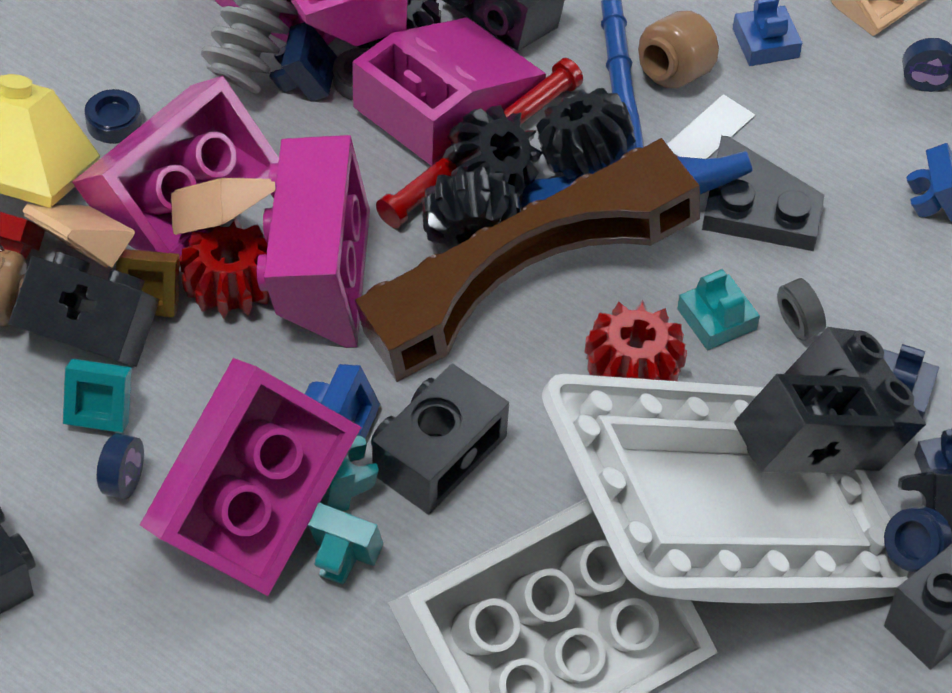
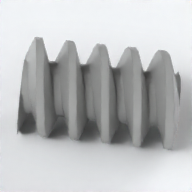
(246, 40)

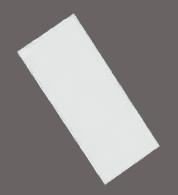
(704, 133)

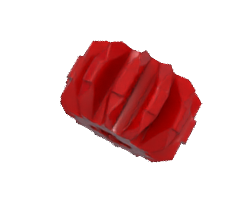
(222, 268)
(635, 345)

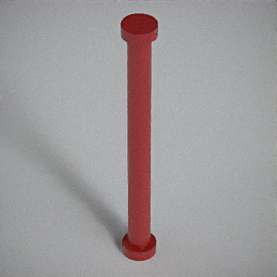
(564, 76)

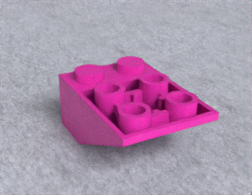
(432, 76)

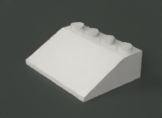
(549, 618)

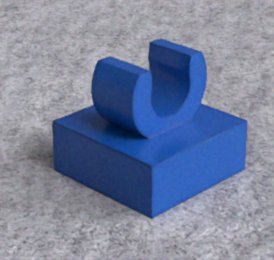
(767, 33)
(935, 180)
(348, 396)

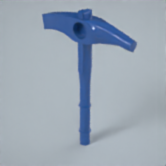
(707, 172)

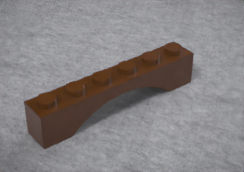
(628, 202)

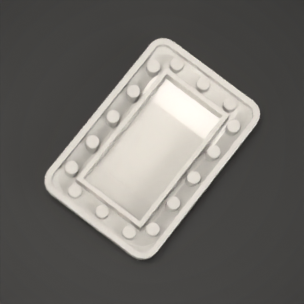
(698, 513)

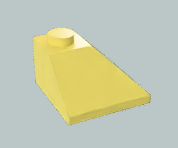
(39, 143)

